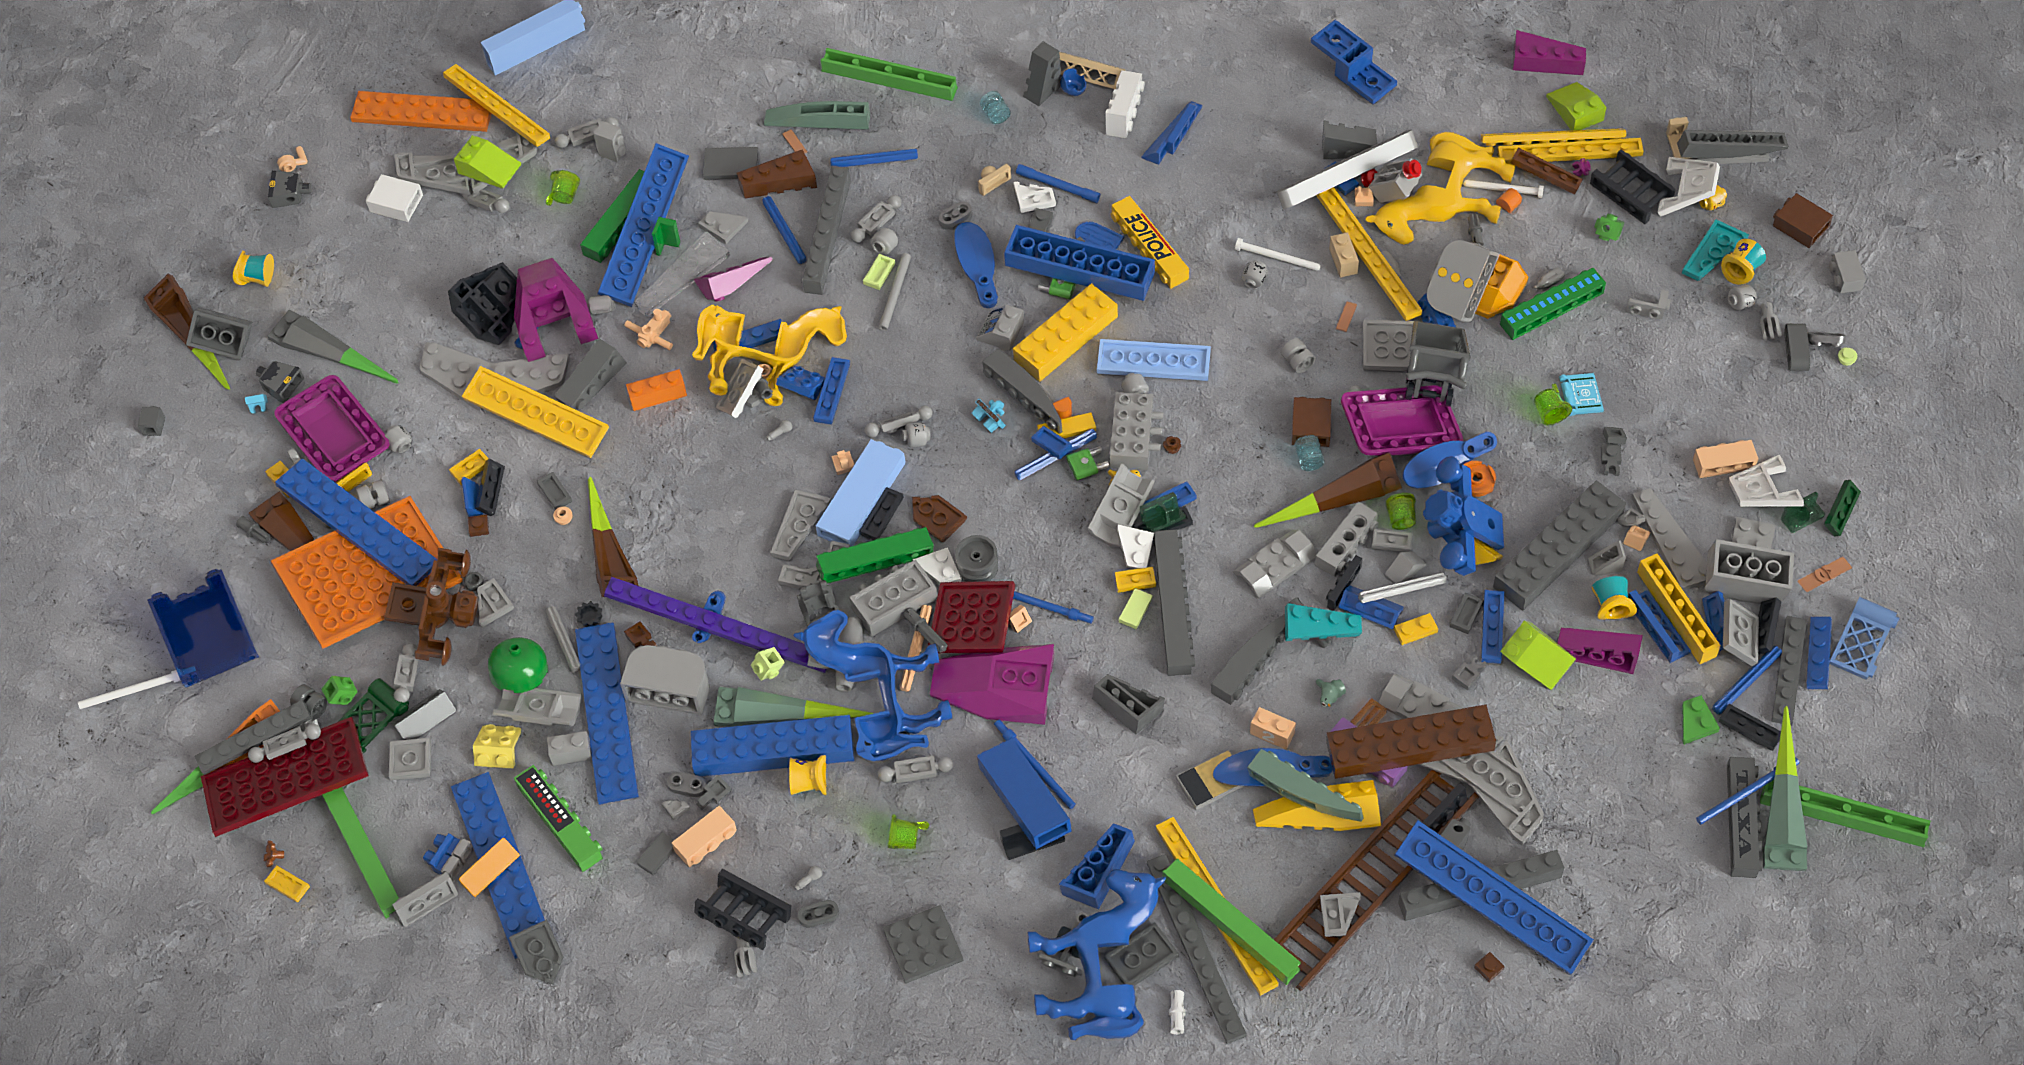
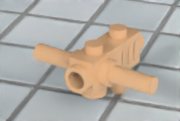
(650, 332)

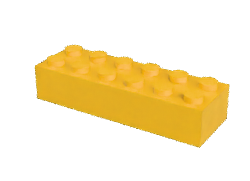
(1065, 332)

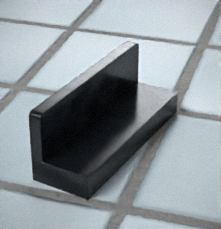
(1017, 843)

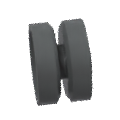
(976, 559)

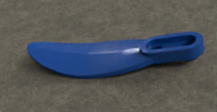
(977, 260)
(1421, 469)
(1235, 771)

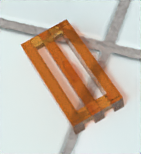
(1377, 718)

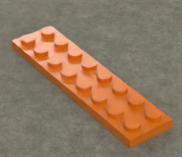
(420, 111)

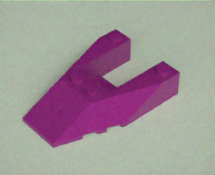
(544, 297)

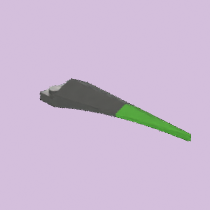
(303, 335)

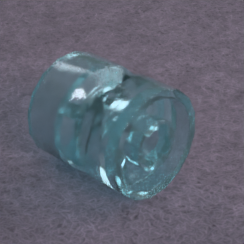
(995, 107)
(1309, 453)

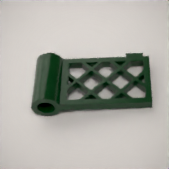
(383, 697)

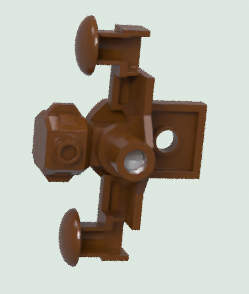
(434, 606)

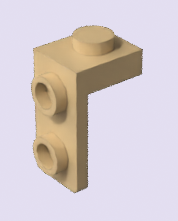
(1674, 131)

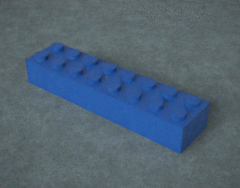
(1079, 262)
(771, 745)

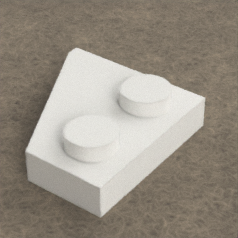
(1034, 197)
(1135, 545)
(939, 566)

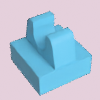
(253, 401)

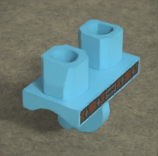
(983, 410)

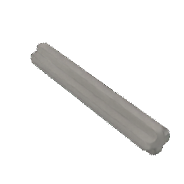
(563, 639)

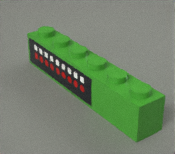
(558, 818)

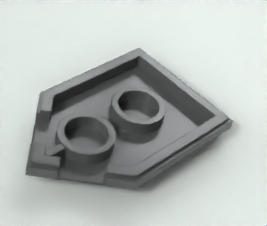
(538, 952)

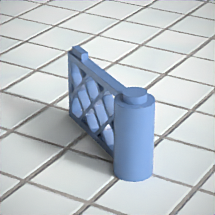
(1876, 618)

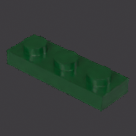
(1842, 508)

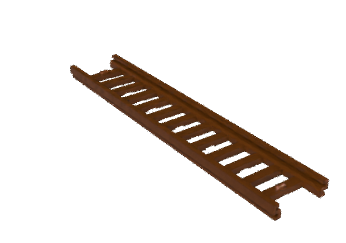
(1356, 860)

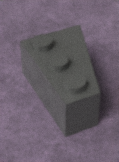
(1044, 74)
(1343, 141)
(1127, 704)

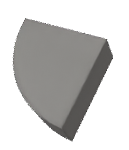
(1631, 518)
(675, 808)

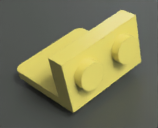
(496, 746)

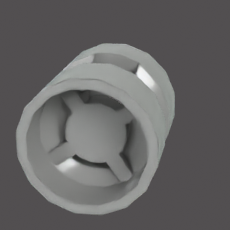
(1298, 356)
(366, 496)

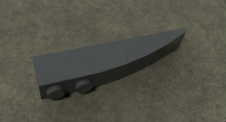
(1729, 143)

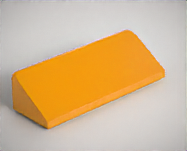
(488, 867)

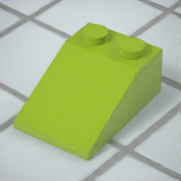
(1577, 106)
(485, 162)
(1538, 654)

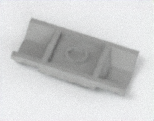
(1119, 505)
(1277, 562)
(1413, 699)
(540, 706)

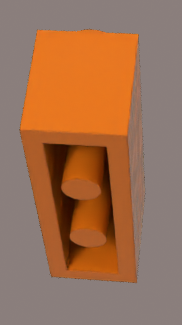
(656, 390)

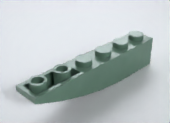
(820, 115)
(1300, 787)

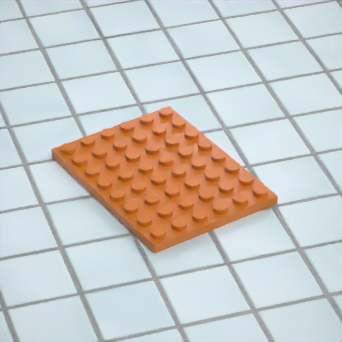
(342, 586)

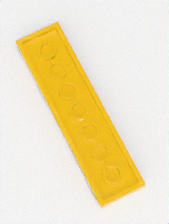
(535, 412)

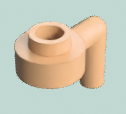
(288, 163)

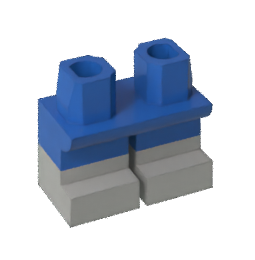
(449, 856)

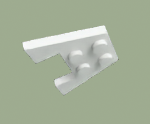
(1696, 183)
(1756, 487)

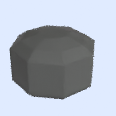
(473, 581)

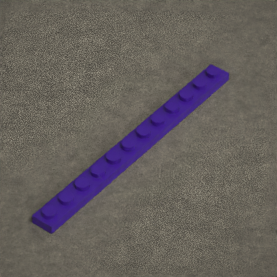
(707, 621)

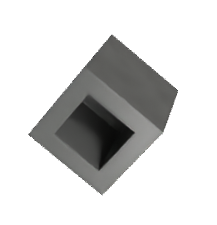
(151, 421)

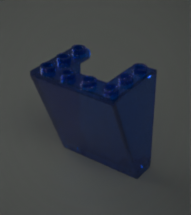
(204, 629)

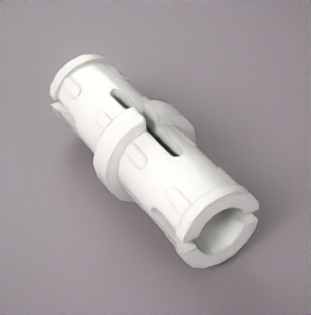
(1177, 1012)

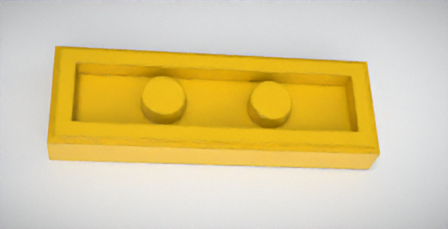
(1074, 425)

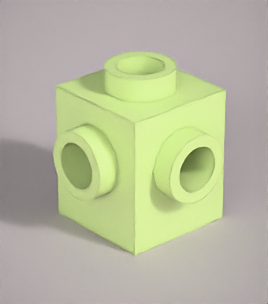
(767, 664)

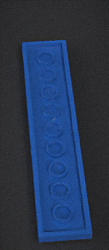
(636, 240)
(356, 523)
(606, 713)
(486, 826)
(1494, 897)

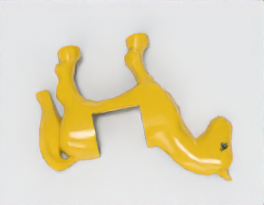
(1439, 204)
(789, 349)

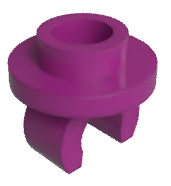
(1583, 167)

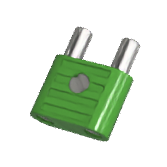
(1059, 288)
(1083, 464)

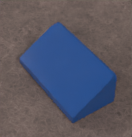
(470, 493)

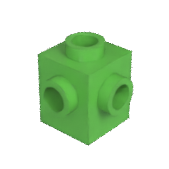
(1614, 224)
(339, 690)

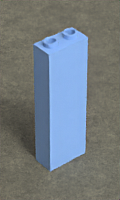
(533, 36)
(860, 492)

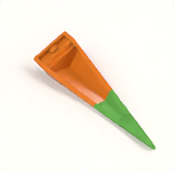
(194, 781)

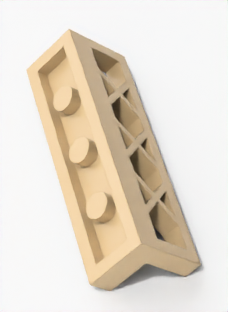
(1092, 65)

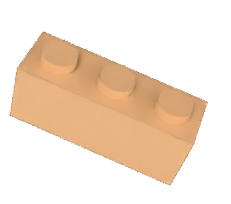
(1725, 458)
(704, 836)

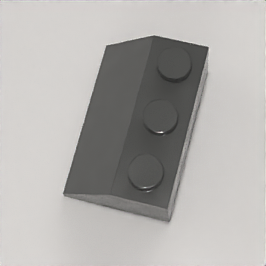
(219, 333)

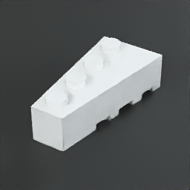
(1123, 104)

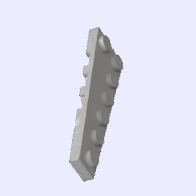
(1675, 547)

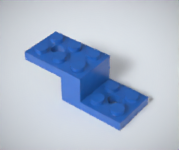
(1354, 61)

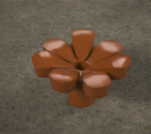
(272, 853)

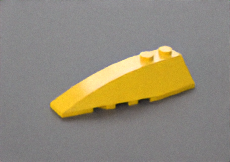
(1286, 812)

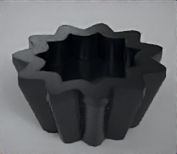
(589, 614)

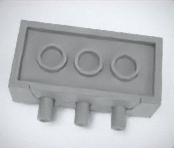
(1133, 430)
(892, 596)

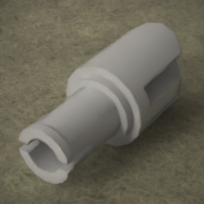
(600, 304)
(1769, 320)
(744, 958)

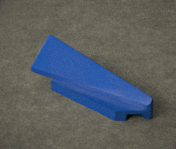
(1173, 134)

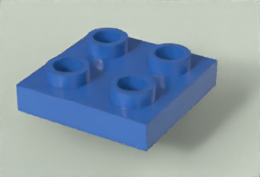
(802, 382)

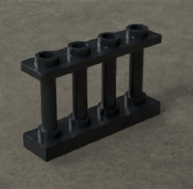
(1627, 200)
(752, 895)

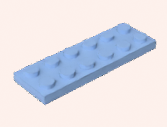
(1154, 359)

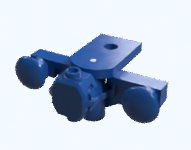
(1457, 510)

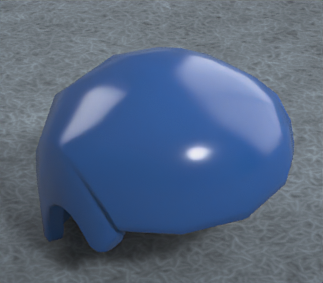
(1072, 82)

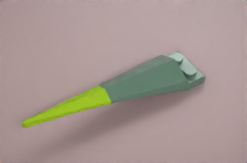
(752, 707)
(1785, 832)

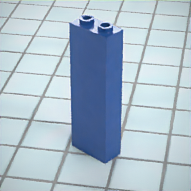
(1024, 793)

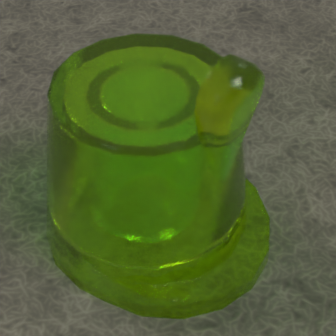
(563, 187)
(1551, 406)
(1401, 510)
(904, 833)

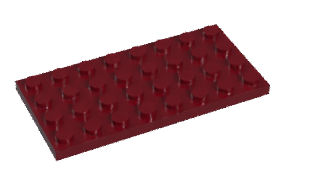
(257, 790)

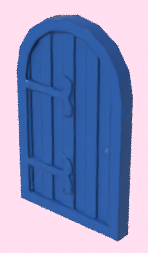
(1098, 235)

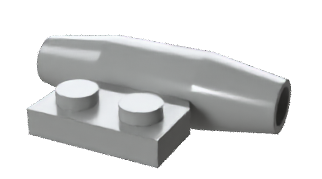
(853, 635)

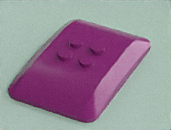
(1389, 423)
(331, 428)

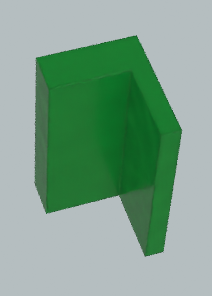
(665, 233)

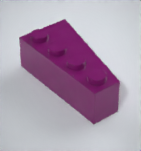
(1547, 55)
(1602, 648)

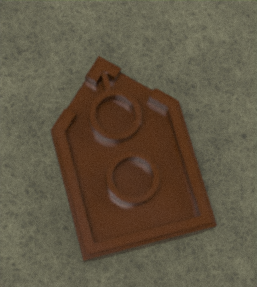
(937, 516)

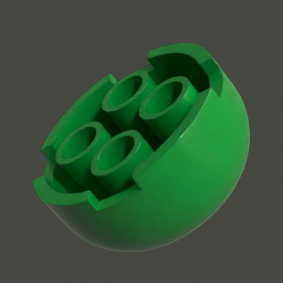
(517, 665)

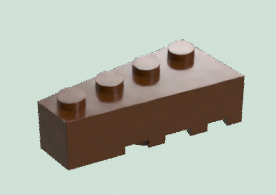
(777, 175)

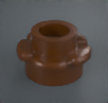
(1172, 449)

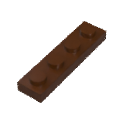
(1546, 171)

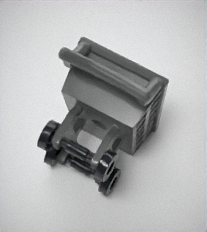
(1437, 355)

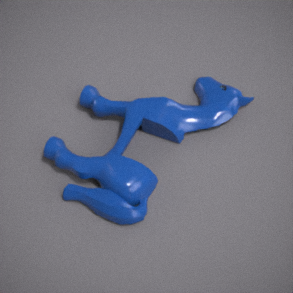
(869, 662)
(1103, 929)

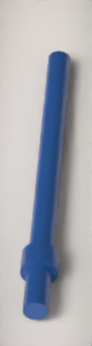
(1073, 614)
(1008, 734)
(1738, 796)

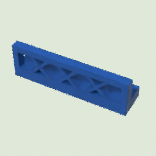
(1656, 628)

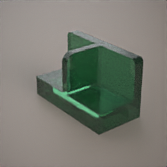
(1161, 512)
(1801, 516)

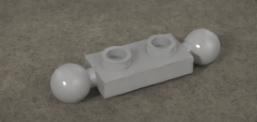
(581, 133)
(487, 200)
(876, 218)
(890, 425)
(405, 673)
(284, 743)
(915, 769)

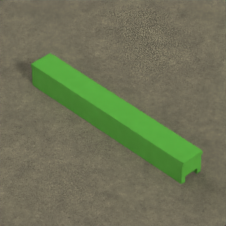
(889, 74)
(1858, 815)
(362, 850)
(1231, 921)

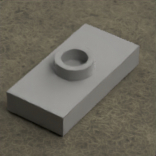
(1391, 540)

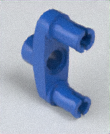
(716, 604)

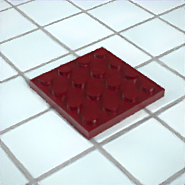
(973, 615)

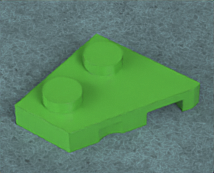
(1697, 720)

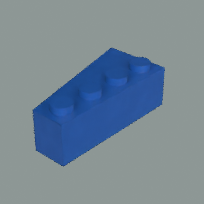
(1088, 879)

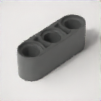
(1797, 347)

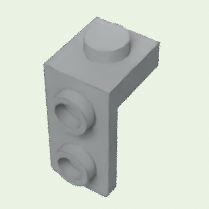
(1648, 309)

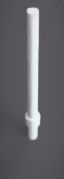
(129, 690)

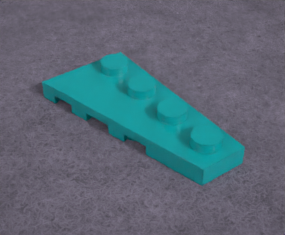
(1716, 244)
(1311, 622)

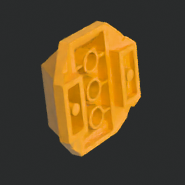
(1502, 288)

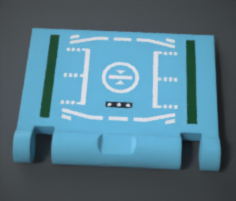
(1581, 393)

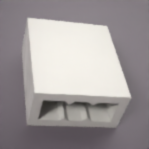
(394, 198)

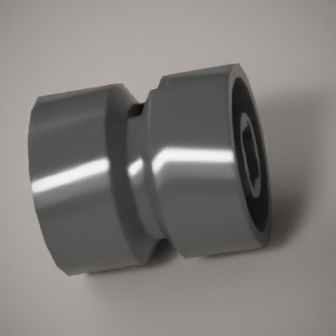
(315, 702)

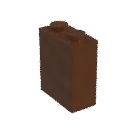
(1802, 220)
(1312, 417)

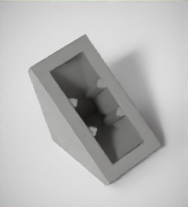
(1608, 559)
(1404, 567)

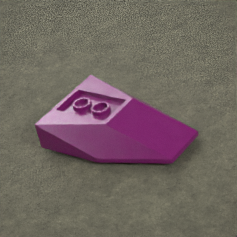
(997, 685)

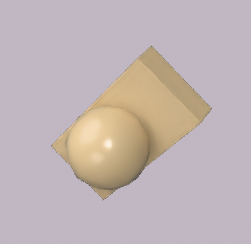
(993, 178)

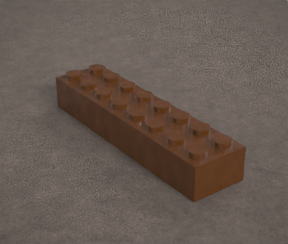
(1410, 741)

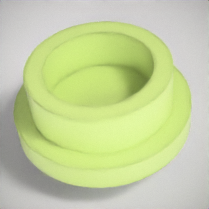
(1847, 356)

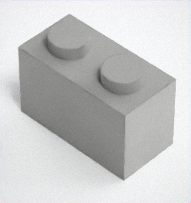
(609, 141)
(1847, 271)
(569, 748)

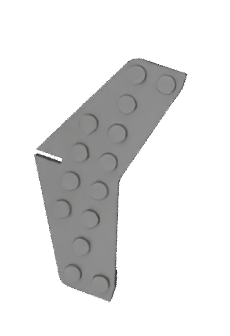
(442, 173)
(456, 369)
(1500, 786)

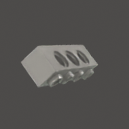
(1359, 516)

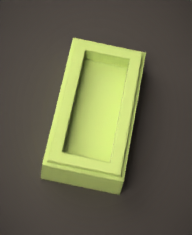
(879, 272)
(1135, 608)

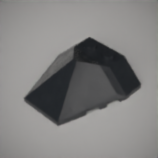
(486, 303)

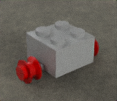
(1393, 180)

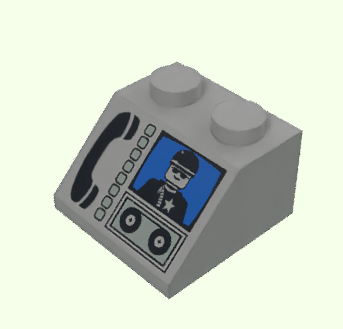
(1002, 326)

